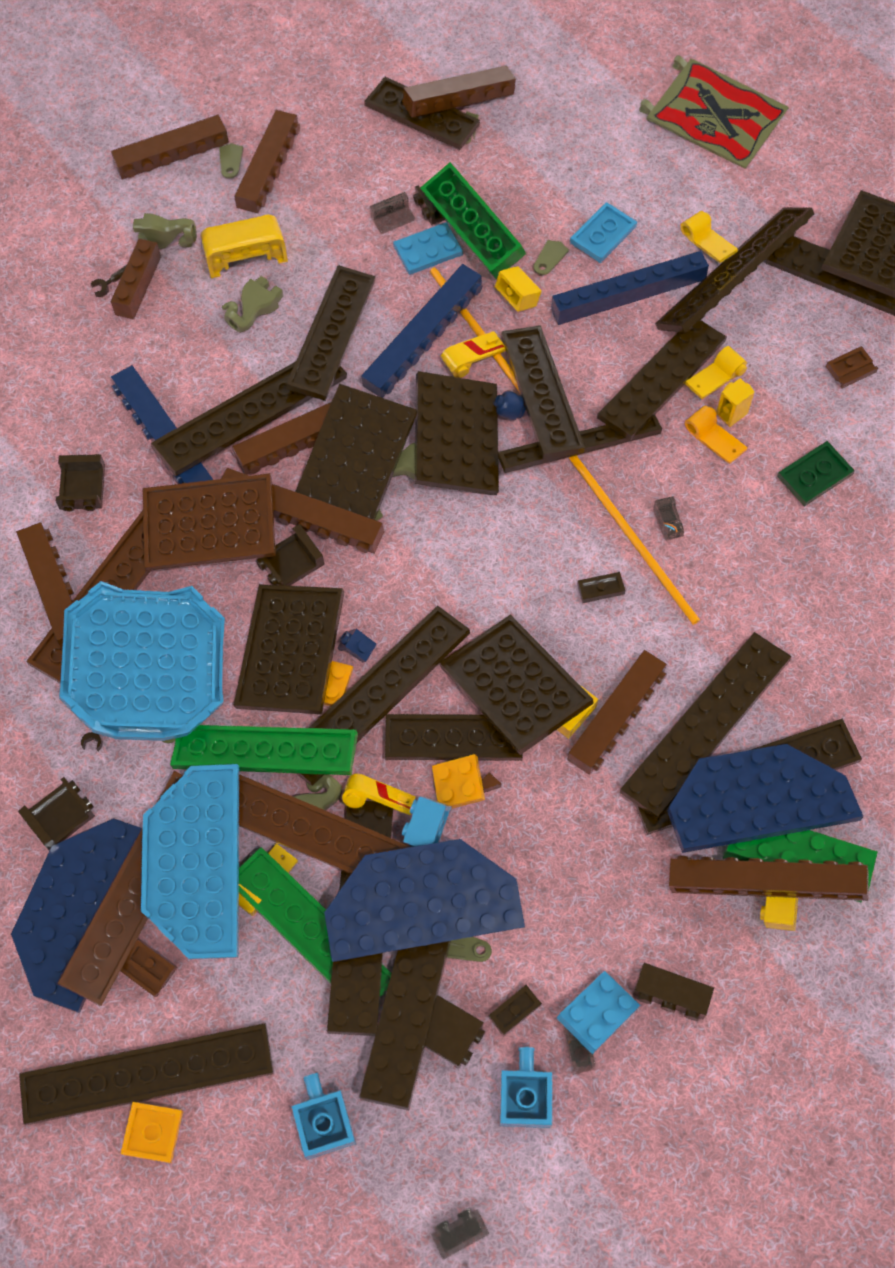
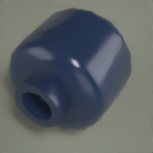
(510, 405)

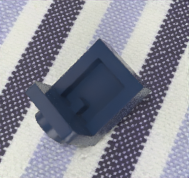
(357, 644)

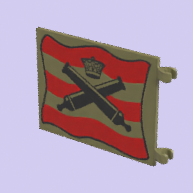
(715, 112)

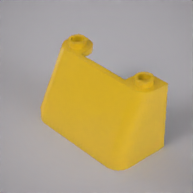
(242, 241)

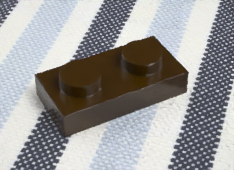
(601, 587)
(514, 1010)

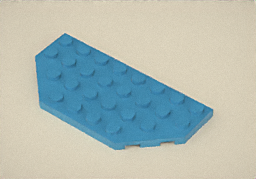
(194, 862)

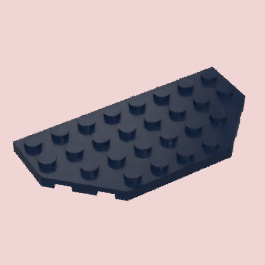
(759, 797)
(421, 900)
(64, 903)

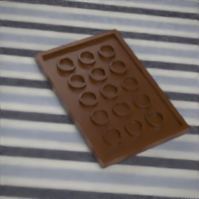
(208, 522)

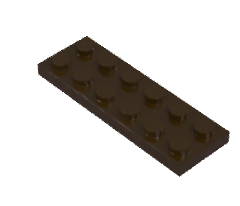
(447, 126)
(445, 738)

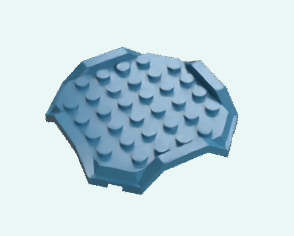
(142, 662)

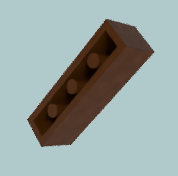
(136, 279)

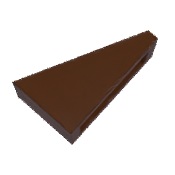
(490, 783)

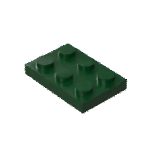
(815, 473)

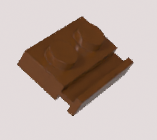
(851, 367)
(148, 968)

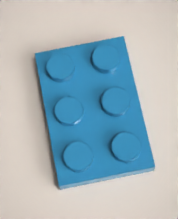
(603, 232)
(428, 248)
(598, 1012)

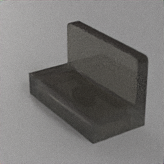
(391, 213)

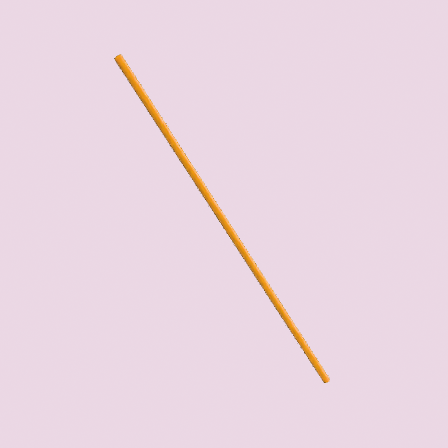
(591, 482)

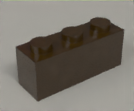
(673, 992)

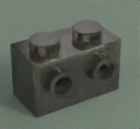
(459, 1234)

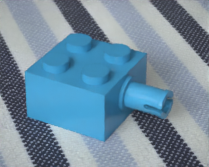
(426, 822)
(526, 1095)
(322, 1121)

